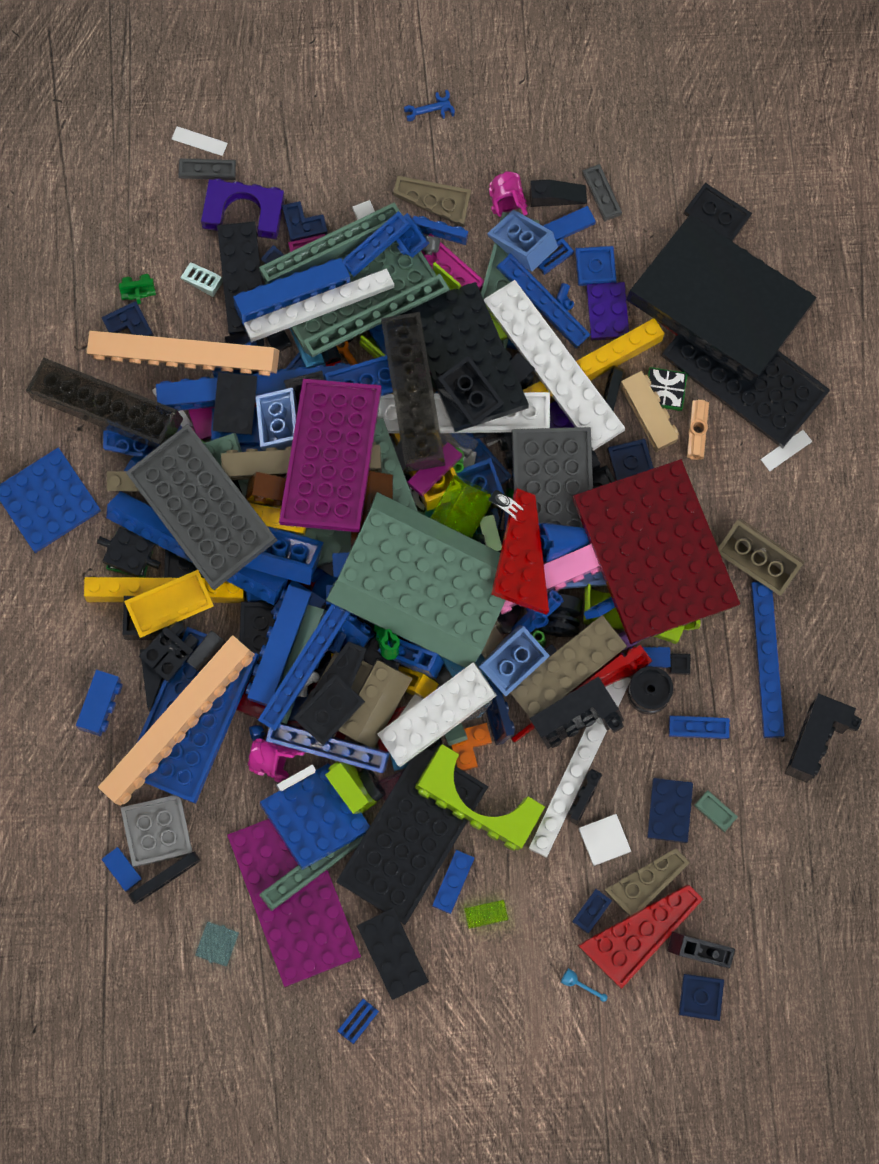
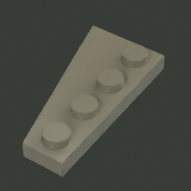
(436, 198)
(645, 884)

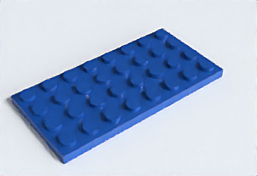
(191, 759)

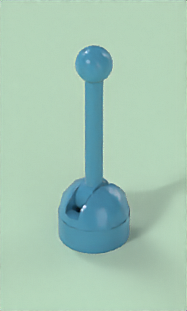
(570, 979)

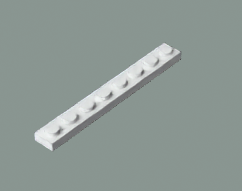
(319, 305)

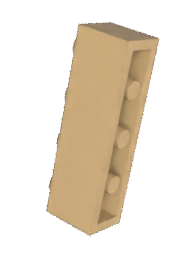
(649, 411)

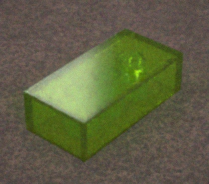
(462, 506)

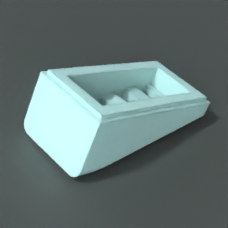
(210, 290)

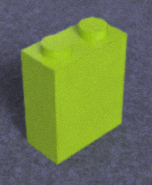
(350, 787)

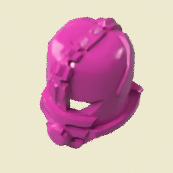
(510, 189)
(270, 759)

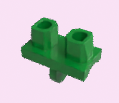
(137, 289)

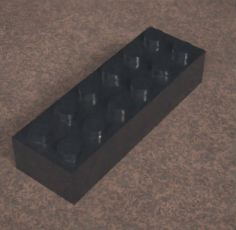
(239, 267)

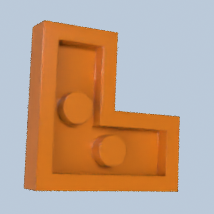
(477, 736)

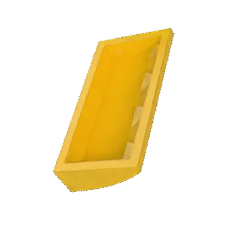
(168, 603)

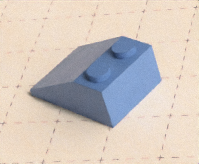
(524, 239)
(277, 418)
(513, 660)

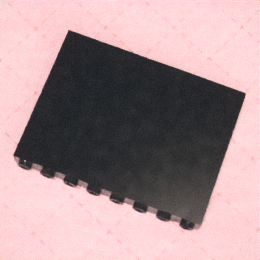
(721, 299)

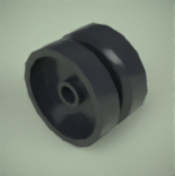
(657, 681)

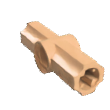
(696, 440)

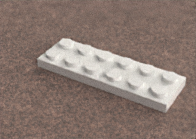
(436, 714)

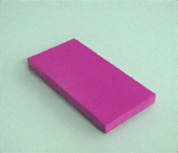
(454, 266)

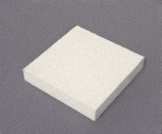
(296, 778)
(604, 840)

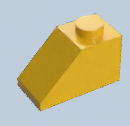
(420, 684)

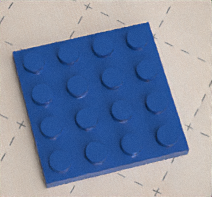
(47, 500)
(313, 818)

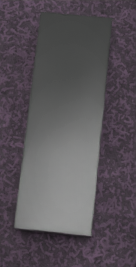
(207, 169)
(602, 192)

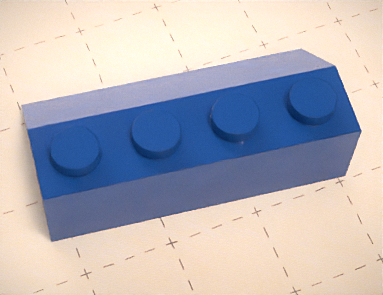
(289, 557)

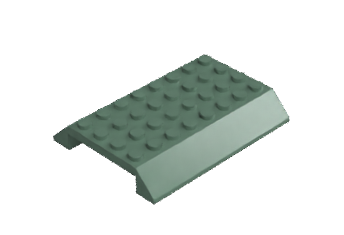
(412, 280)
(420, 582)

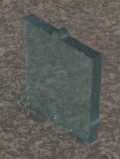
(217, 944)

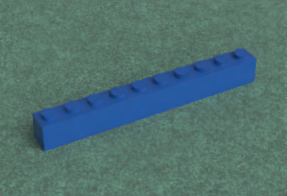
(201, 393)
(145, 522)

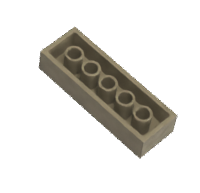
(568, 667)

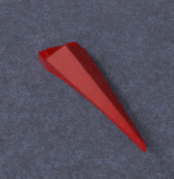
(613, 671)

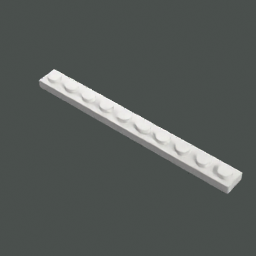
(573, 778)

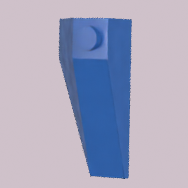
(124, 445)

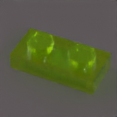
(486, 914)

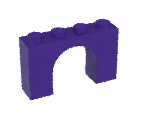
(222, 194)

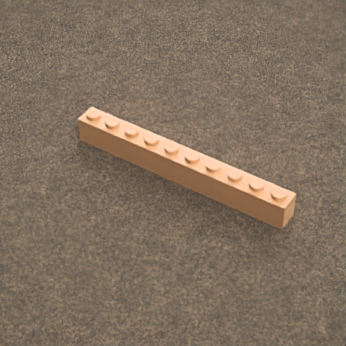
(183, 352)
(176, 721)

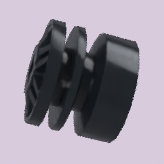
(562, 620)

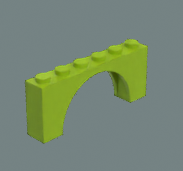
(439, 785)

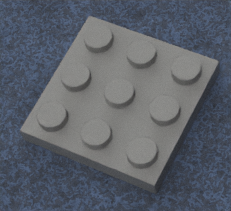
(156, 830)

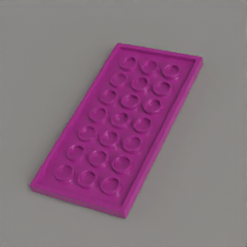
(330, 455)
(308, 929)

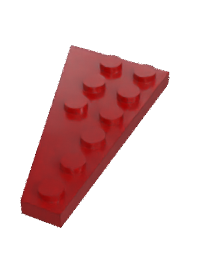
(520, 564)
(631, 942)

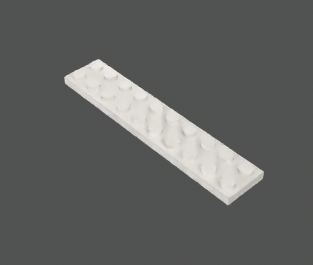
(553, 363)
(534, 417)

